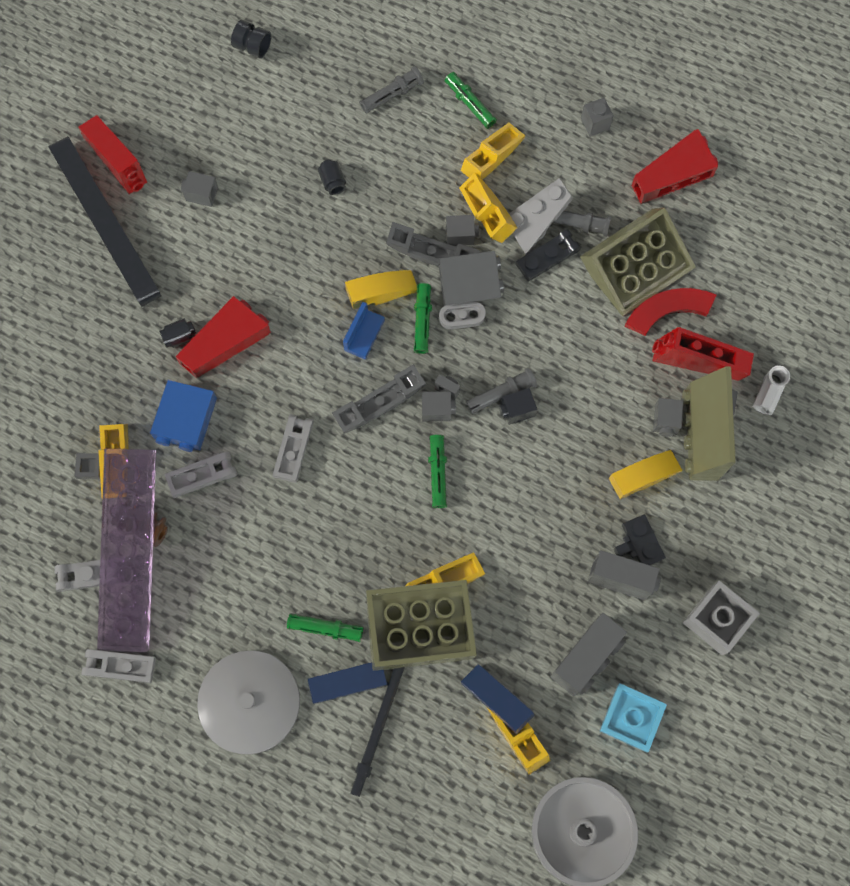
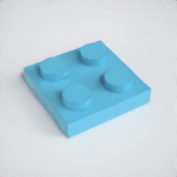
(633, 717)

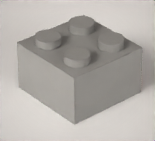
(721, 618)

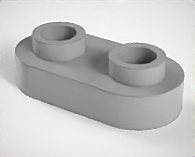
(461, 314)

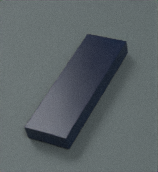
(345, 682)
(497, 698)

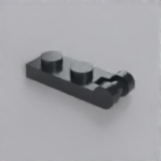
(547, 255)

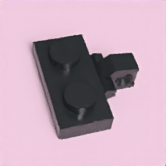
(640, 542)

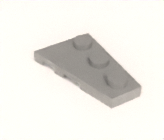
(539, 213)

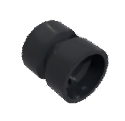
(252, 39)

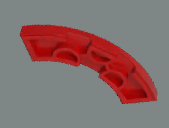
(667, 302)

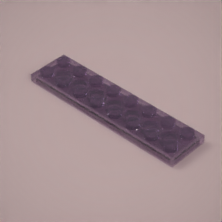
(126, 550)

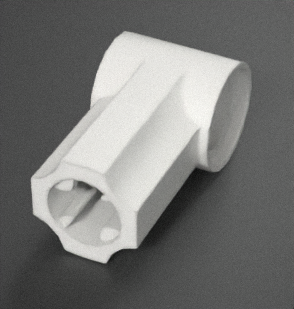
(771, 391)

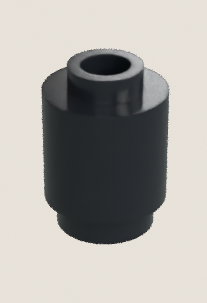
(332, 177)
(177, 333)

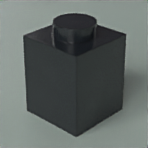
(518, 406)

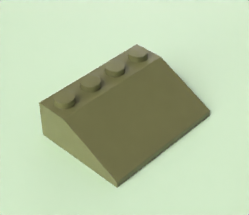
(638, 260)
(709, 426)
(420, 625)

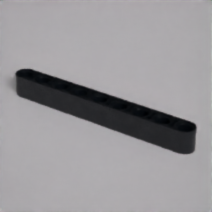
(105, 221)

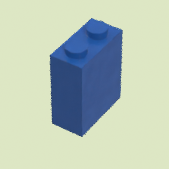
(183, 416)

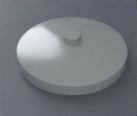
(248, 702)
(584, 832)

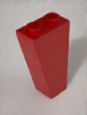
(113, 154)
(677, 168)
(223, 337)
(701, 354)

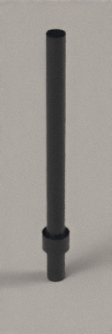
(363, 769)

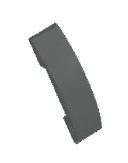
(421, 247)
(380, 401)

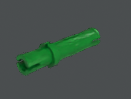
(454, 83)
(423, 311)
(437, 444)
(325, 627)

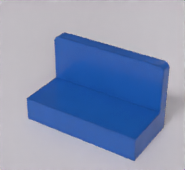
(363, 332)

